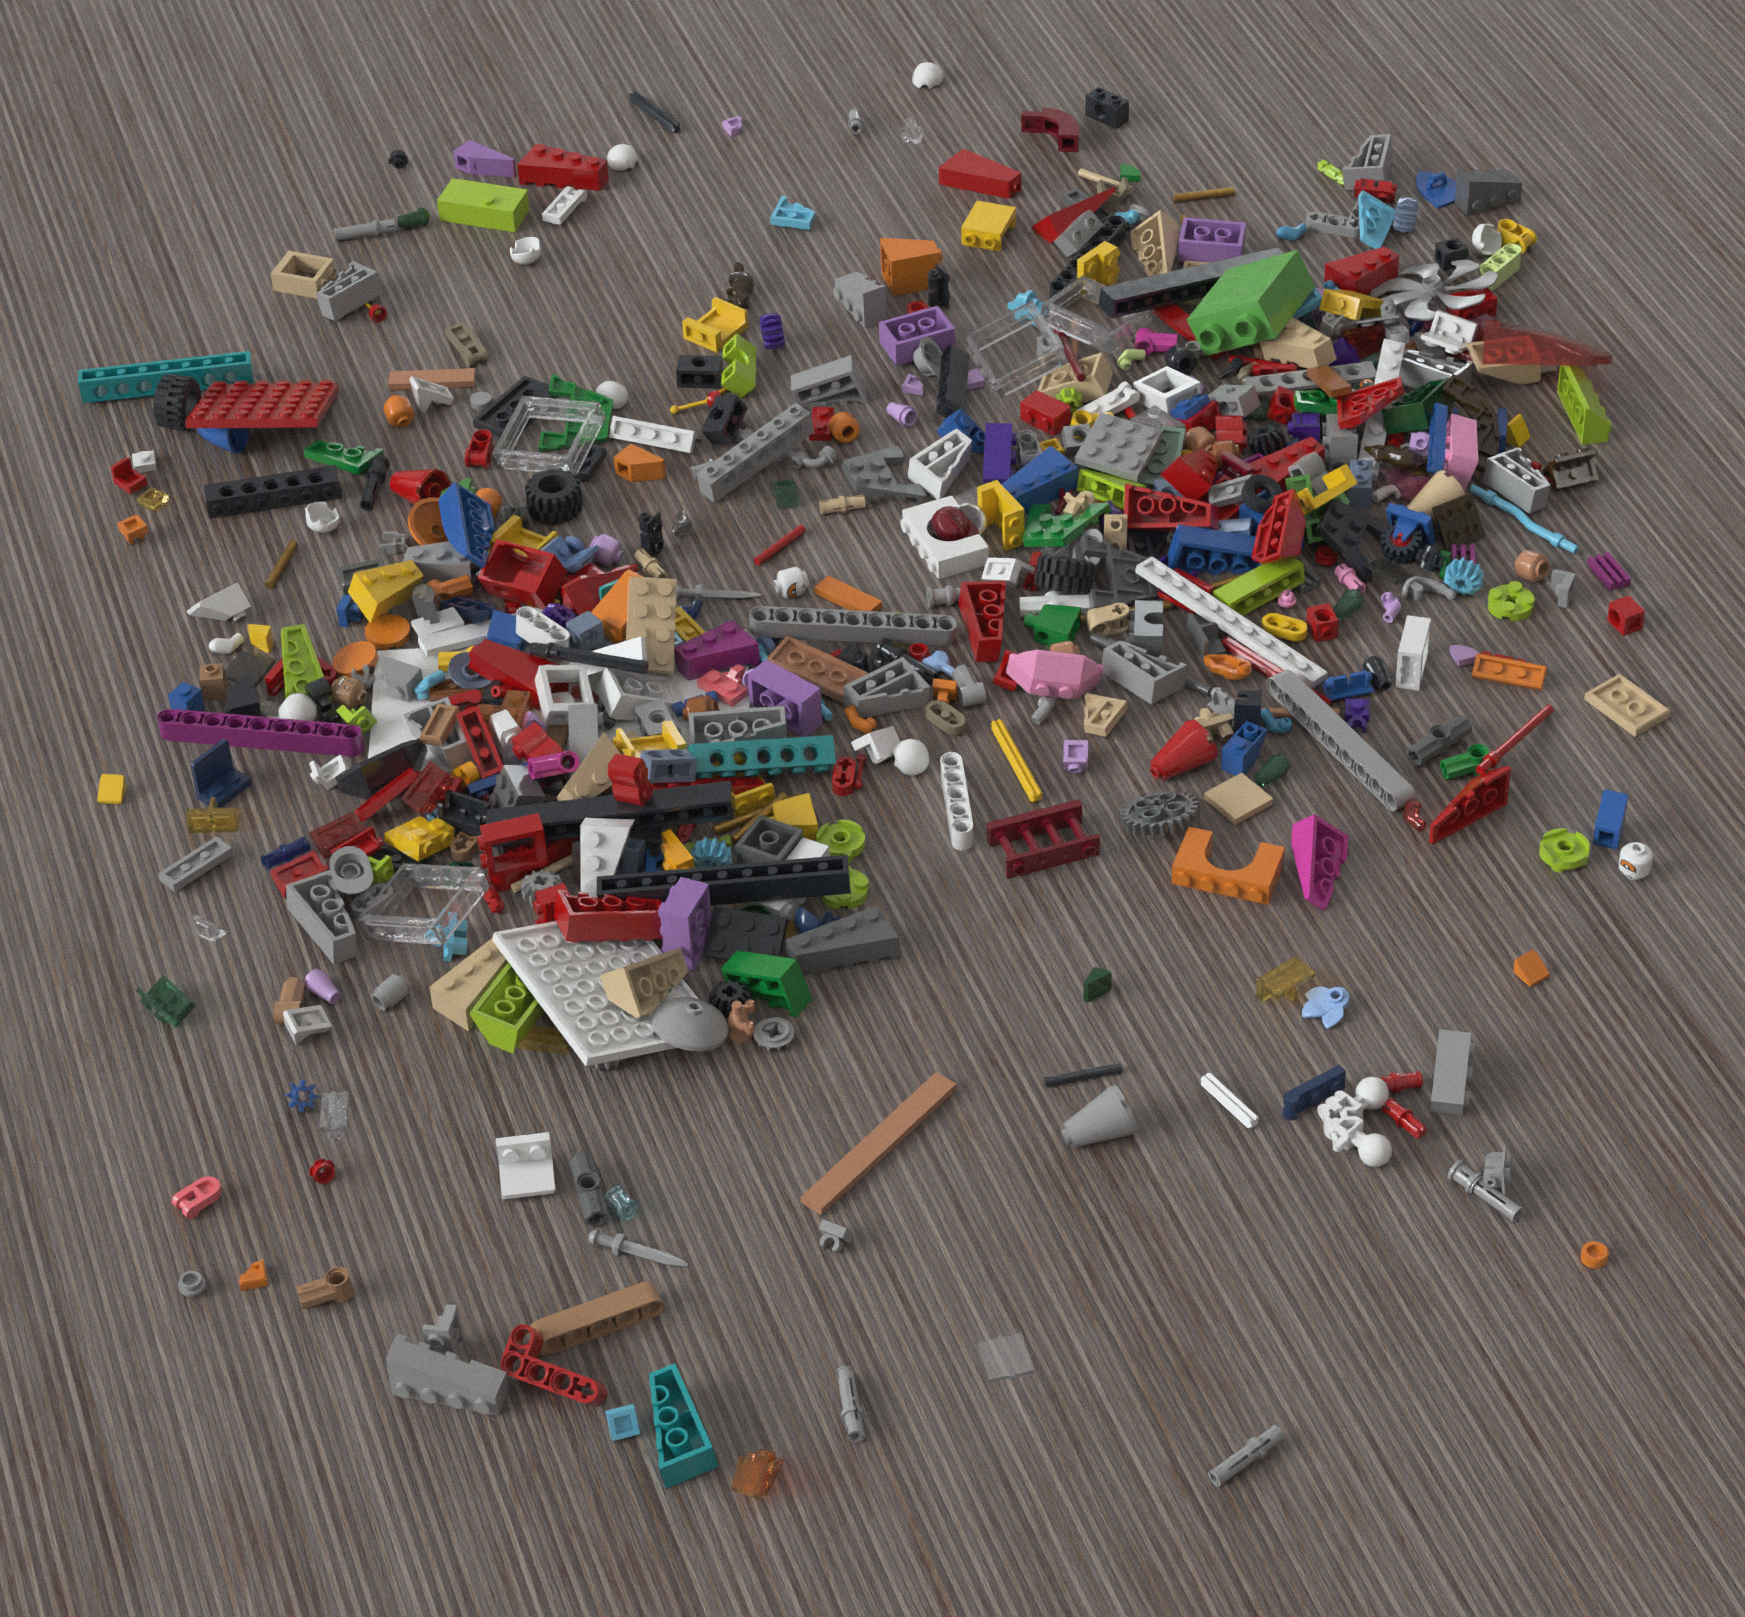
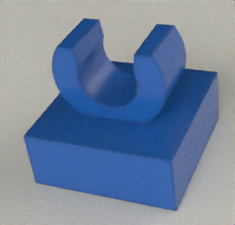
(348, 611)

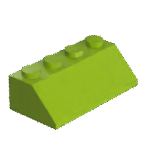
(1583, 405)
(506, 1011)

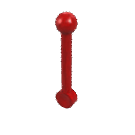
(861, 759)

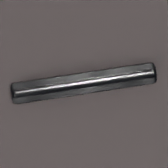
(654, 111)

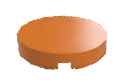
(388, 631)
(355, 656)

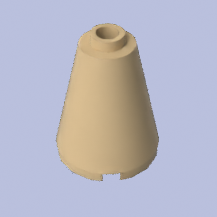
(1435, 492)

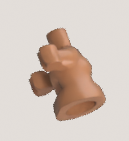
(740, 1027)

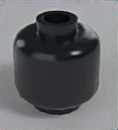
(1180, 358)

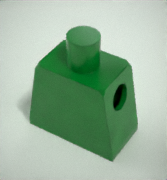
(1054, 624)

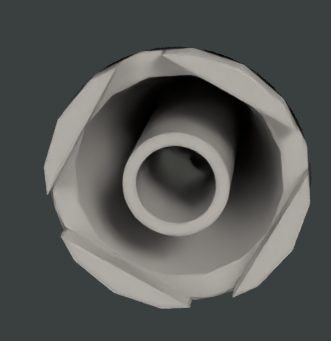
(1100, 1120)

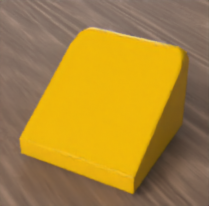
(1517, 431)
(261, 637)
(111, 789)

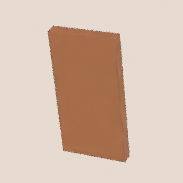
(815, 667)

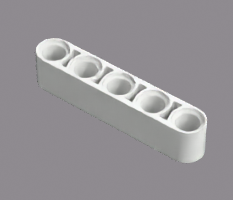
(957, 801)

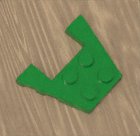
(556, 441)
(1057, 531)

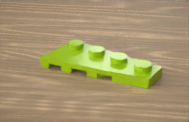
(299, 660)

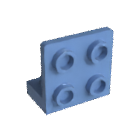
(570, 562)

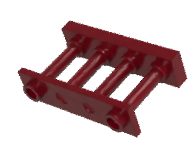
(1039, 822)

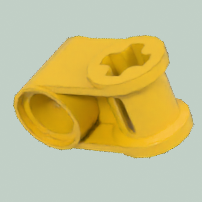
(1515, 234)

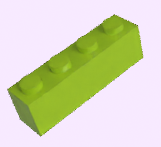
(1260, 585)

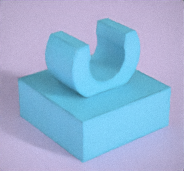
(622, 1422)

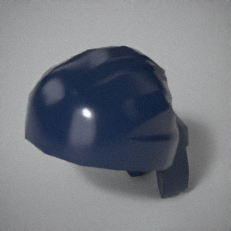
(806, 921)

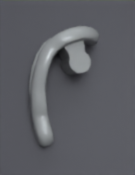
(1416, 585)

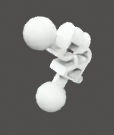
(1345, 1124)

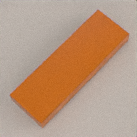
(846, 595)
(1509, 672)

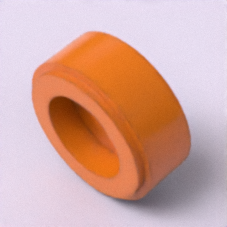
(1594, 1254)

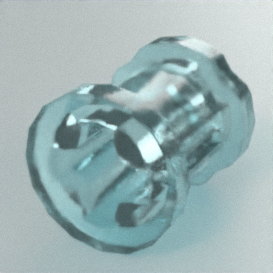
(621, 1202)

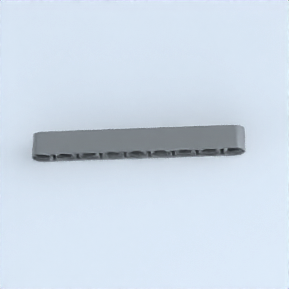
(852, 625)
(1340, 740)

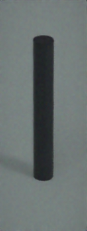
(1082, 1074)

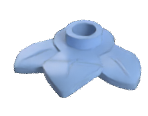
(1323, 1004)

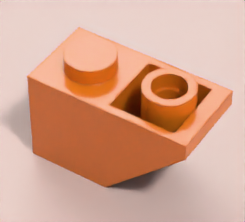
(639, 465)

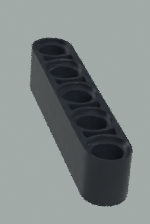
(952, 381)

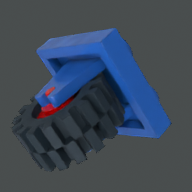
(1406, 533)

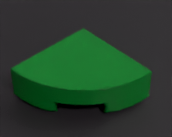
(1130, 173)

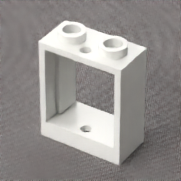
(1152, 385)
(1413, 652)
(556, 712)

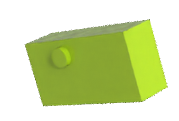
(483, 205)

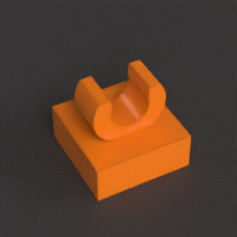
(133, 528)
(945, 690)

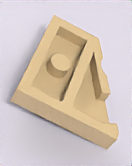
(1102, 713)

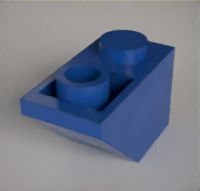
(967, 426)
(1243, 749)
(1610, 819)

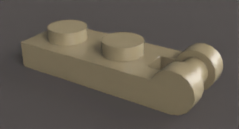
(466, 343)

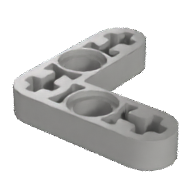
(1344, 225)

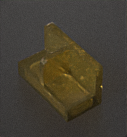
(212, 819)
(1284, 980)

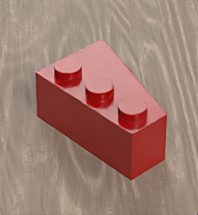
(1364, 270)
(1192, 473)

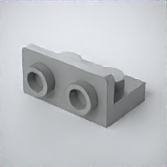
(447, 1334)

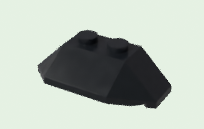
(376, 772)

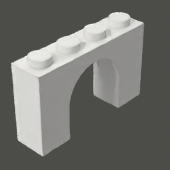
(942, 557)

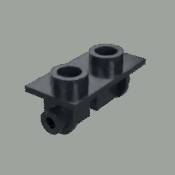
(938, 280)
(651, 533)

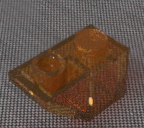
(756, 1473)

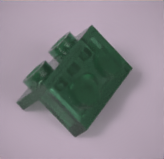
(167, 1000)

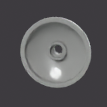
(690, 1024)

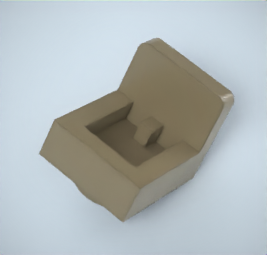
(1122, 190)

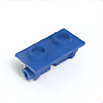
(1341, 687)

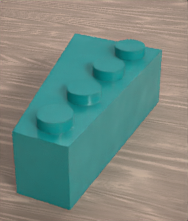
(680, 1435)

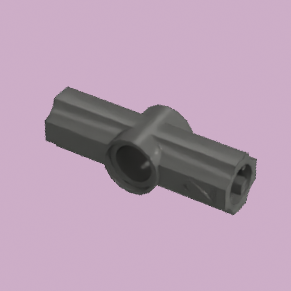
(1439, 740)
(589, 1189)

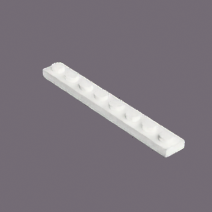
(1374, 429)

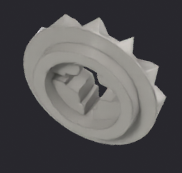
(768, 1027)

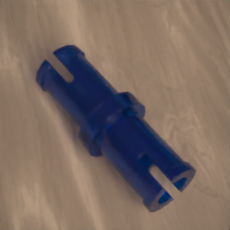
(285, 853)

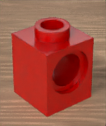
(1281, 405)
(1625, 615)
(1322, 622)

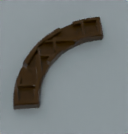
(1477, 409)

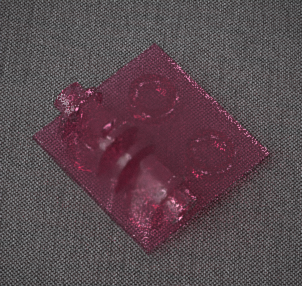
(1406, 481)

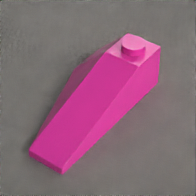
(1318, 856)

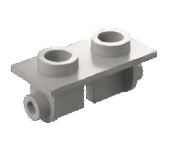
(1332, 326)
(1222, 702)
(1498, 1169)

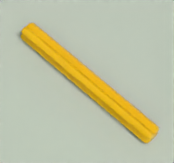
(1016, 760)

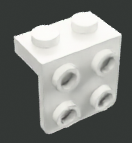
(1450, 332)

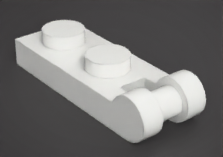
(564, 205)
(1114, 401)

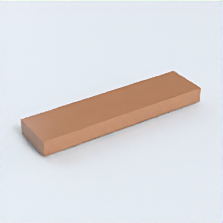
(446, 377)

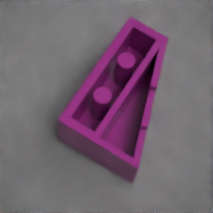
(717, 650)

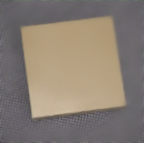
(1238, 798)

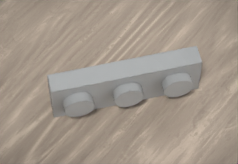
(195, 864)

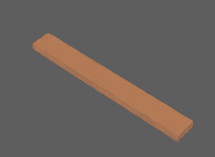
(878, 1143)

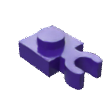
(1357, 713)

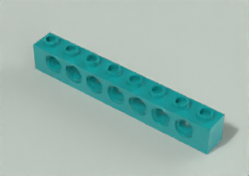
(143, 378)

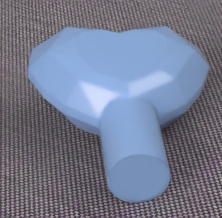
(939, 662)

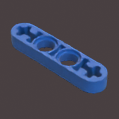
(1437, 438)

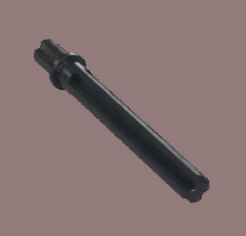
(557, 652)

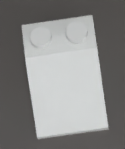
(624, 690)

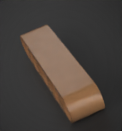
(599, 1317)

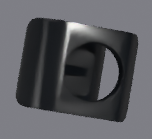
(854, 656)
(319, 692)

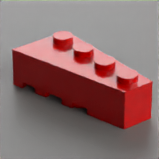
(563, 168)
(1277, 463)
(1163, 511)
(983, 614)
(606, 917)

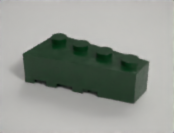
(1415, 409)

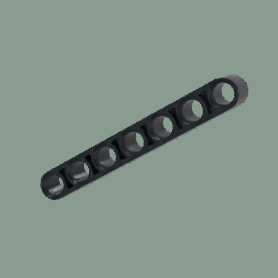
(1112, 232)

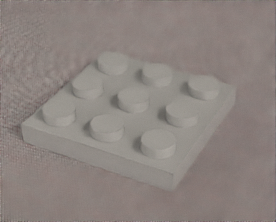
(1118, 446)

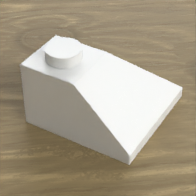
(222, 605)

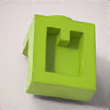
(361, 717)

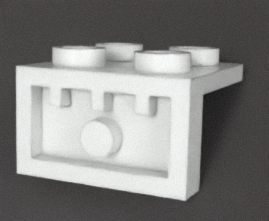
(525, 1165)

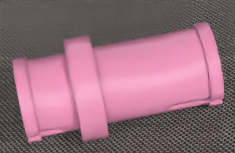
(1348, 577)

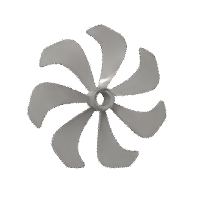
(1433, 289)

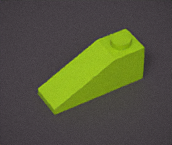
(1104, 486)

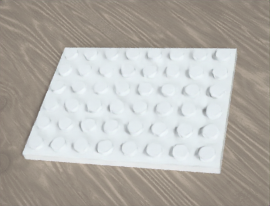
(570, 989)

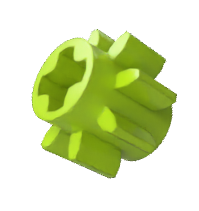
(1071, 398)

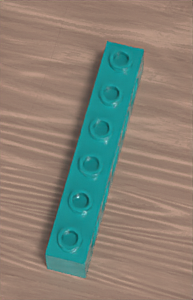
(820, 746)

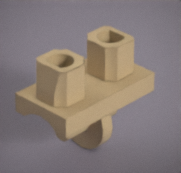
(1078, 505)
(1116, 530)
(1216, 724)

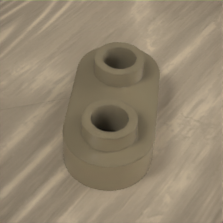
(945, 717)

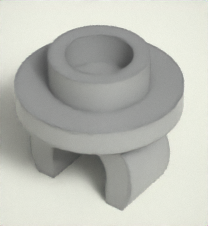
(366, 678)

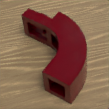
(1055, 123)

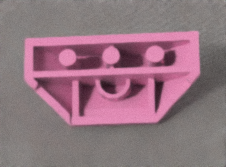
(1054, 673)

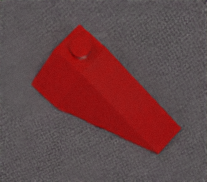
(1055, 224)

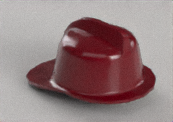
(952, 524)

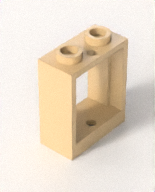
(286, 282)

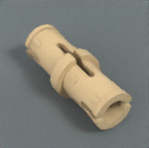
(842, 504)
(649, 564)

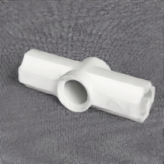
(1033, 605)

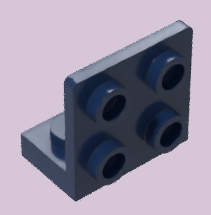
(217, 777)

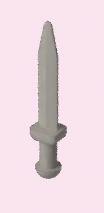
(699, 593)
(619, 1244)

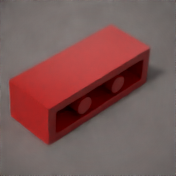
(480, 742)

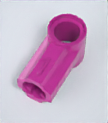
(1154, 342)
(552, 765)

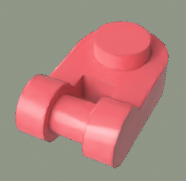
(205, 1190)

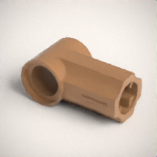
(291, 998)
(334, 1286)

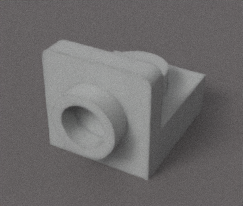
(1563, 584)

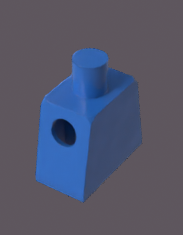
(503, 631)

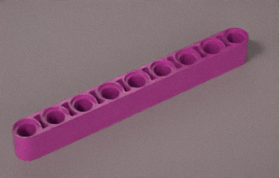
(261, 732)

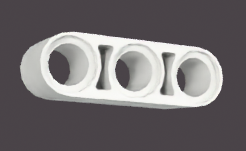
(538, 628)

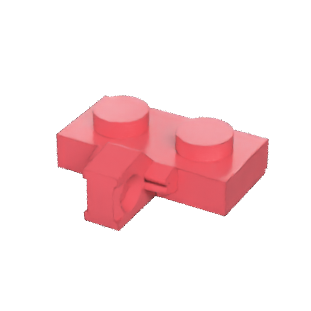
(725, 685)

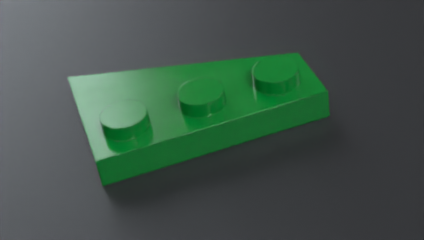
(1315, 401)
(349, 459)

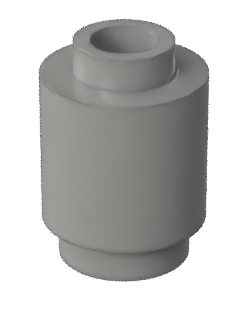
(390, 992)

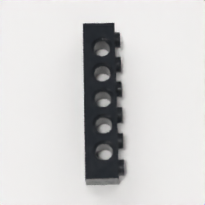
(272, 491)

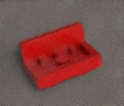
(297, 870)

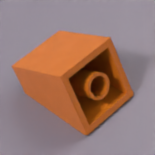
(907, 263)
(613, 609)

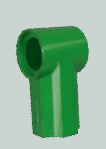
(1464, 763)

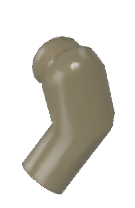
(1244, 372)

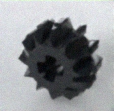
(1266, 440)
(726, 993)

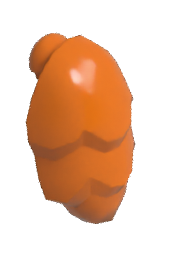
(1228, 666)

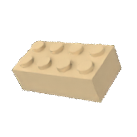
(652, 616)

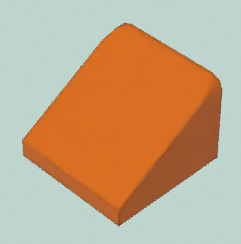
(1530, 968)

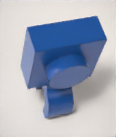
(653, 862)

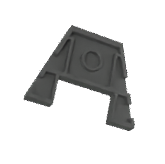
(872, 476)
(1123, 581)

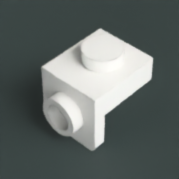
(326, 774)

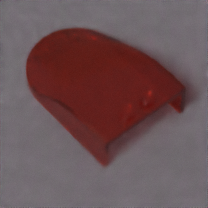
(1532, 346)

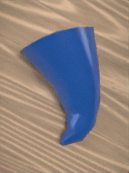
(228, 439)

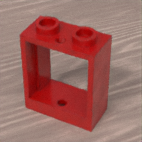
(512, 830)

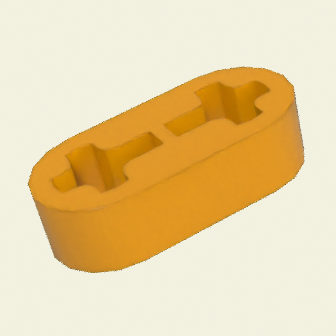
(467, 772)

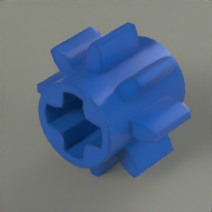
(309, 1095)

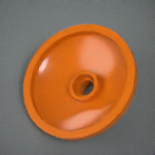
(426, 522)

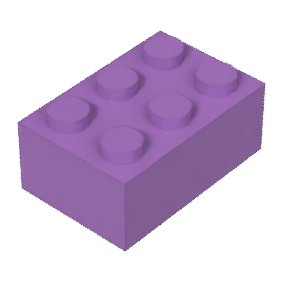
(1210, 240)
(903, 333)
(778, 687)
(686, 919)

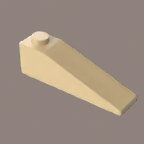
(1156, 243)
(645, 983)

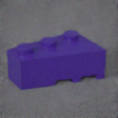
(999, 452)

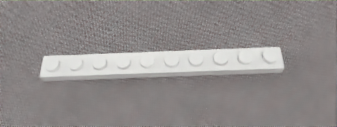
(1230, 621)

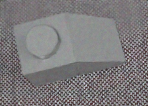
(400, 678)

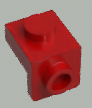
(126, 477)
(1002, 678)

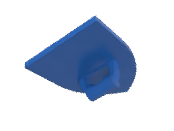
(1436, 188)

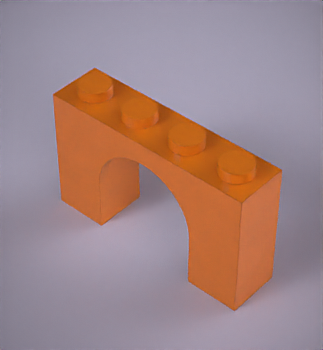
(1250, 883)

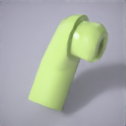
(1129, 355)

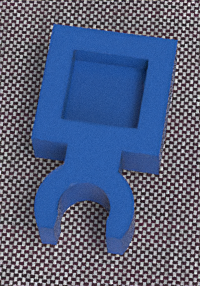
(1188, 408)

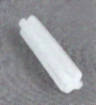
(1229, 1100)

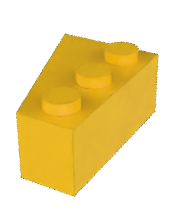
(384, 587)

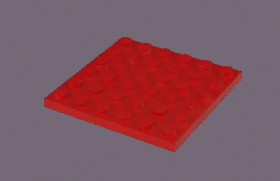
(263, 404)

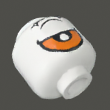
(791, 582)
(1635, 860)

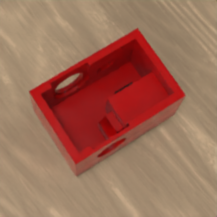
(522, 578)

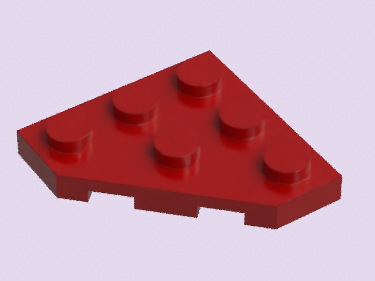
(1367, 401)

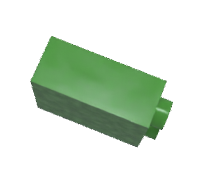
(1251, 303)

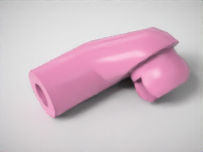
(1286, 599)

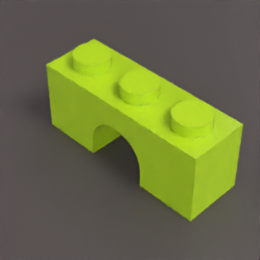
(741, 373)

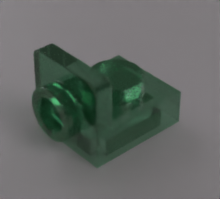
(785, 493)

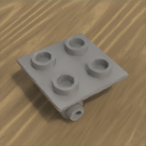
(1388, 315)

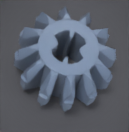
(1406, 214)

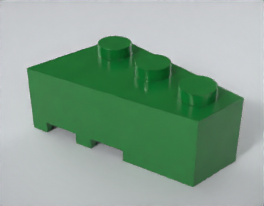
(770, 979)

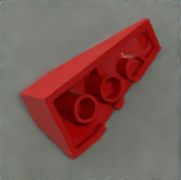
(583, 591)
(1475, 801)

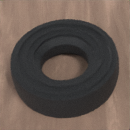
(1261, 482)

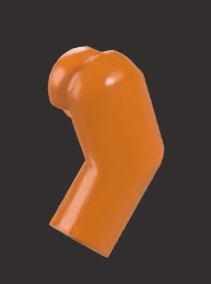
(859, 723)

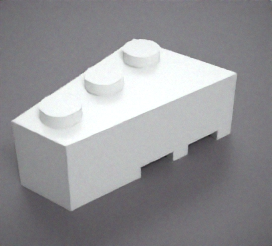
(940, 463)
(601, 849)

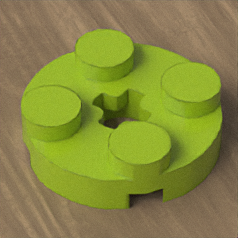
(1502, 598)
(844, 829)
(1575, 852)
(859, 892)

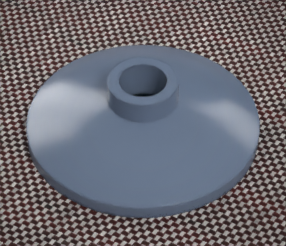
(464, 676)

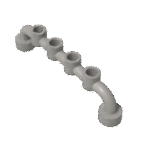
(797, 459)

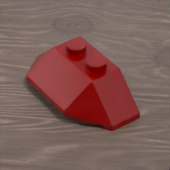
(1280, 530)

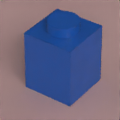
(186, 698)

